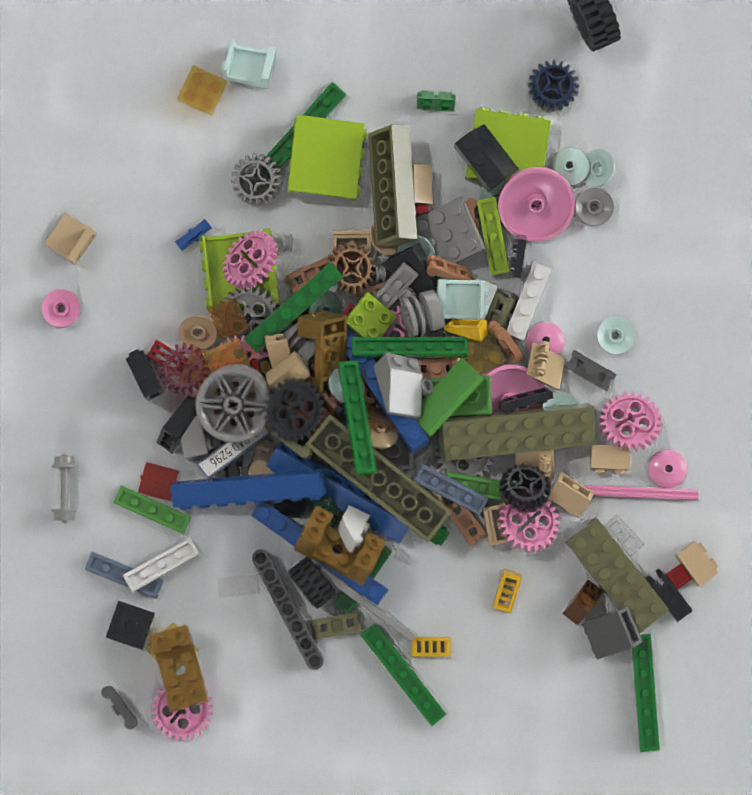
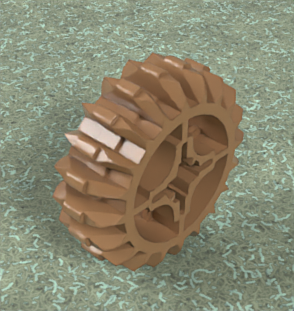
(355, 273)

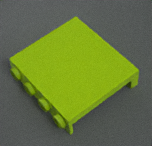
(519, 135)
(326, 157)
(217, 285)

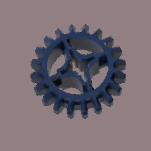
(558, 91)

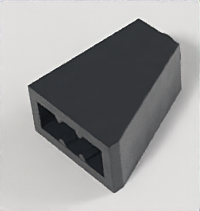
(417, 260)
(144, 374)
(177, 424)

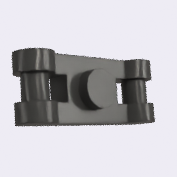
(590, 370)
(120, 707)

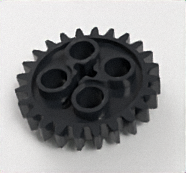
(301, 393)

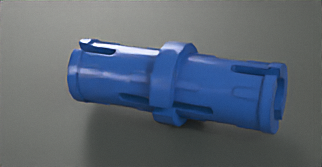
(193, 234)

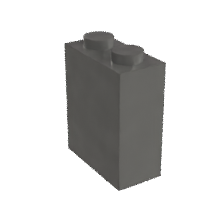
(612, 633)

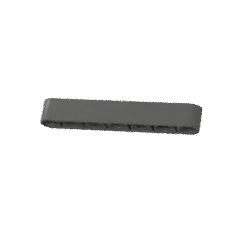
(288, 619)

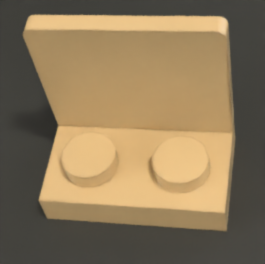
(70, 238)

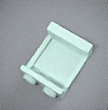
(248, 64)
(462, 298)

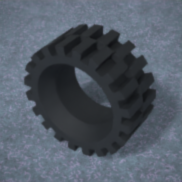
(595, 22)

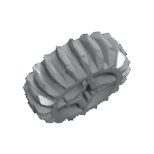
(240, 175)

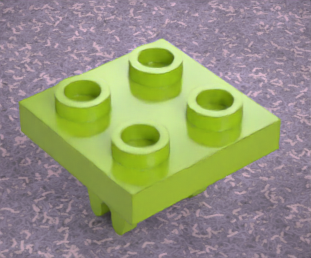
(370, 317)

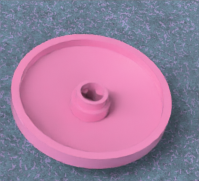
(536, 203)
(509, 381)

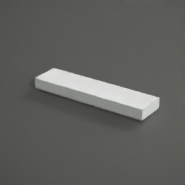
(161, 564)

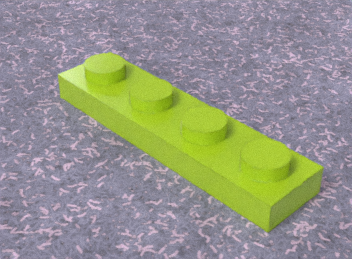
(493, 235)

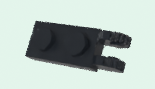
(524, 399)
(670, 596)

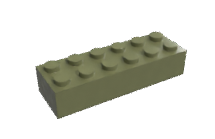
(392, 186)
(616, 574)

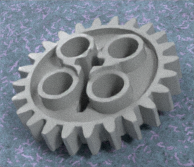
(249, 299)
(474, 465)

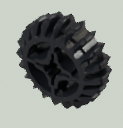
(521, 494)

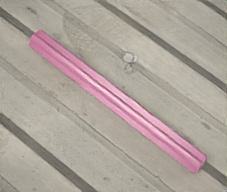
(644, 492)

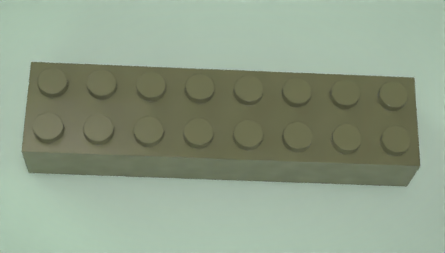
(517, 431)
(387, 486)

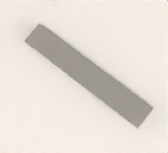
(367, 604)

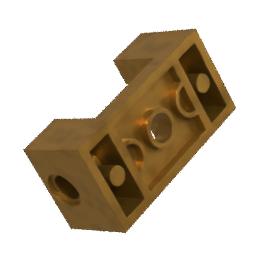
(330, 337)
(320, 538)
(175, 648)

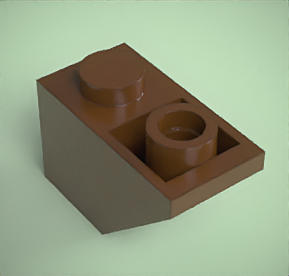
(582, 602)

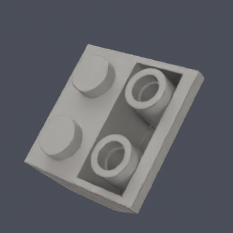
(195, 441)

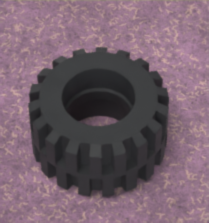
(312, 582)

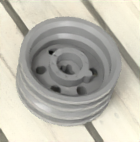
(207, 401)

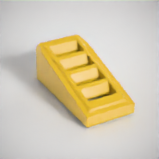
(469, 328)
(513, 575)
(438, 653)

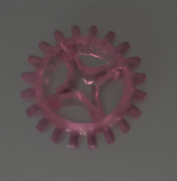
(175, 371)

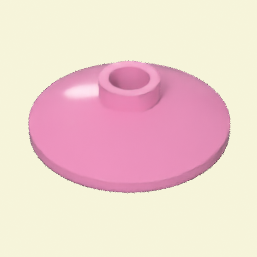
(51, 306)
(548, 330)
(660, 475)

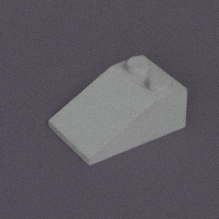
(400, 384)

